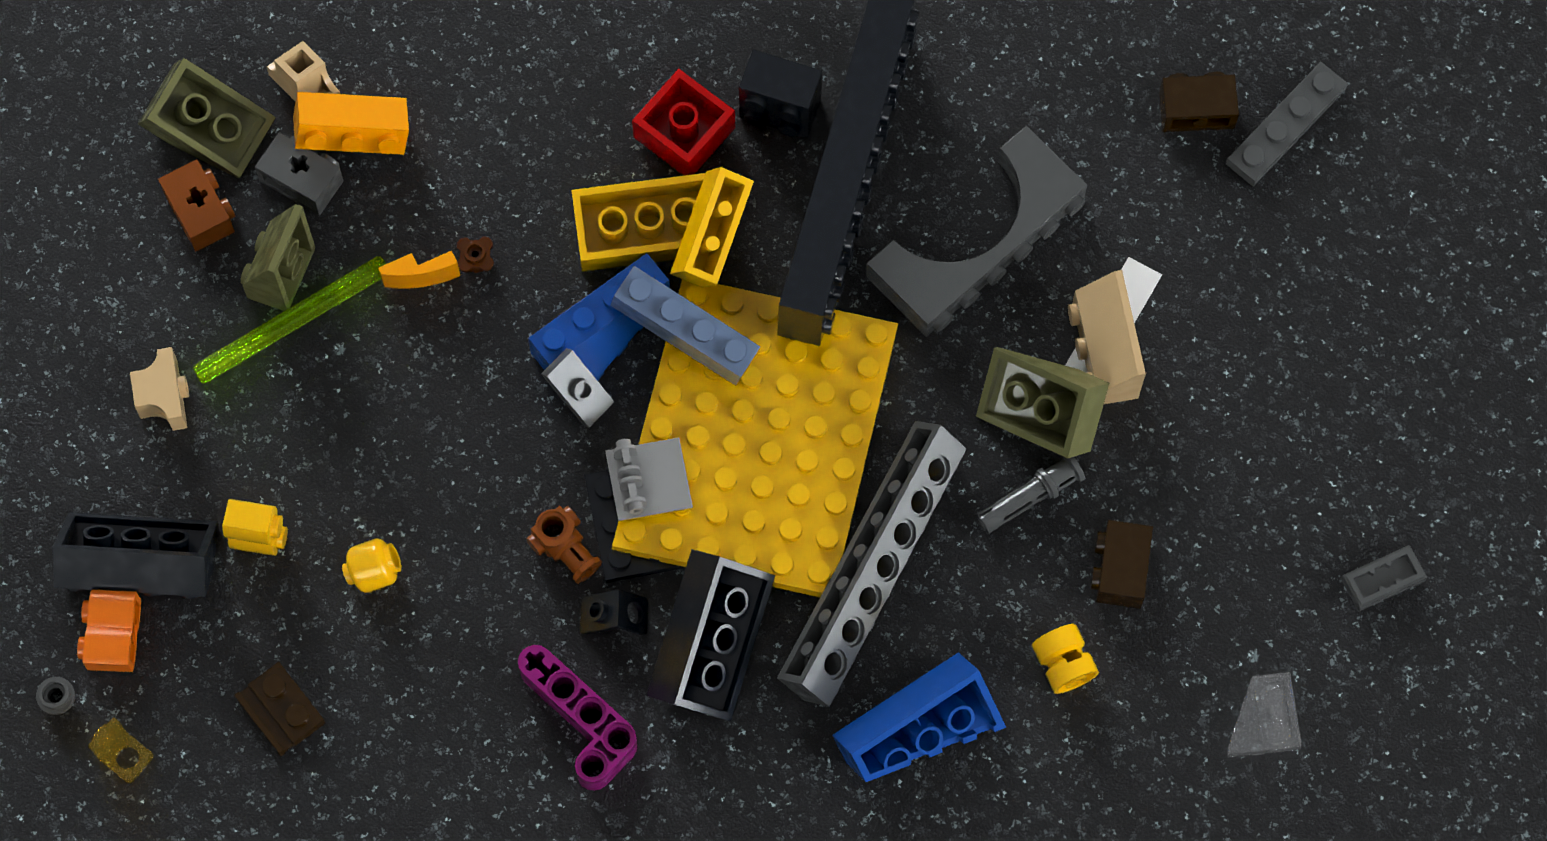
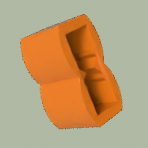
(110, 630)

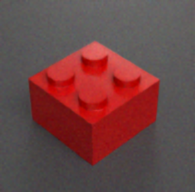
(683, 123)

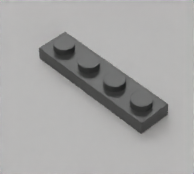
(1286, 124)

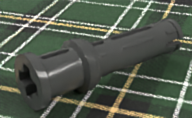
(1044, 485)

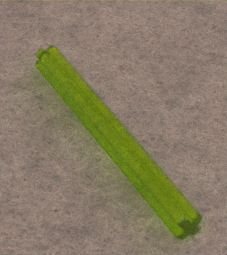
(289, 320)

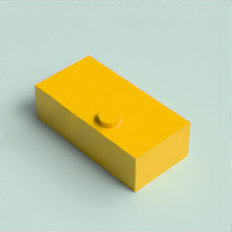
(633, 219)

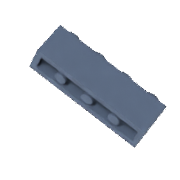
(684, 325)

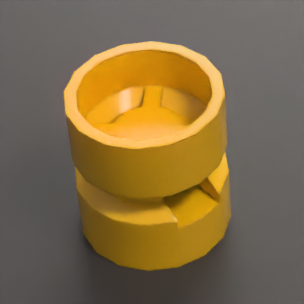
(1055, 649)

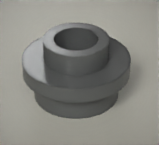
(50, 686)

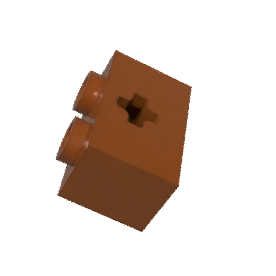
(203, 223)

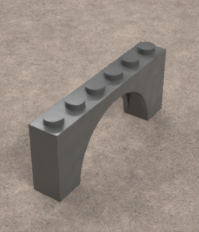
(934, 290)

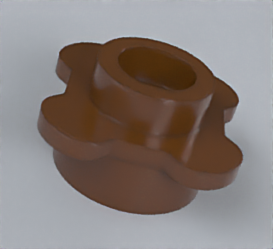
(477, 264)

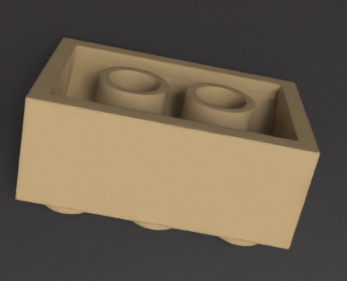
(1108, 336)

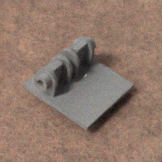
(648, 478)

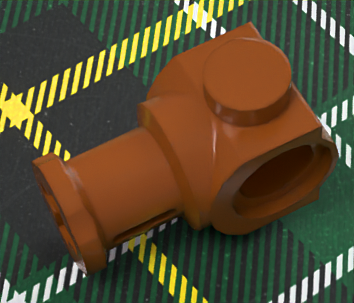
(566, 545)

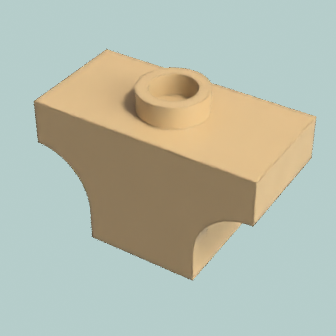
(301, 71)
(161, 390)

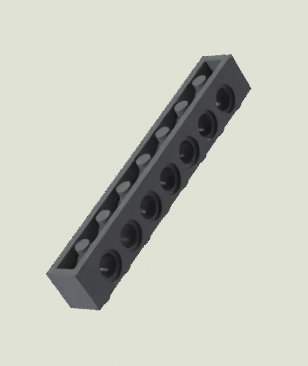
(872, 563)

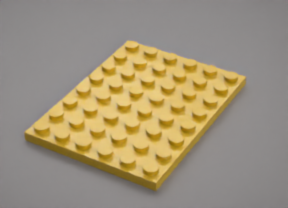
(775, 455)

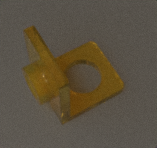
(110, 741)

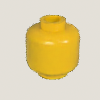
(372, 565)

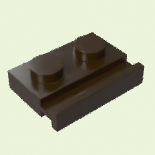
(280, 709)

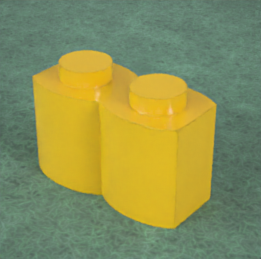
(254, 527)

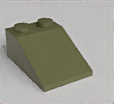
(206, 118)
(279, 260)
(1043, 402)

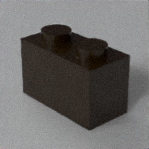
(1198, 102)
(1123, 564)

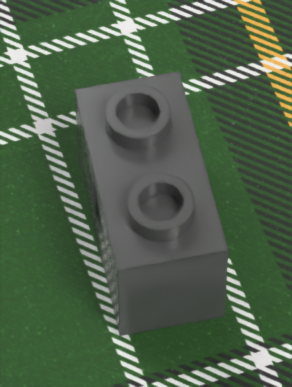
(309, 188)

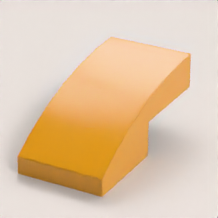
(407, 274)

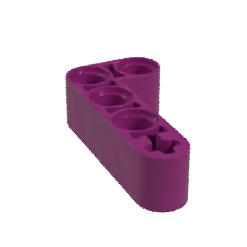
(572, 710)

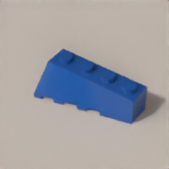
(593, 326)
(920, 720)

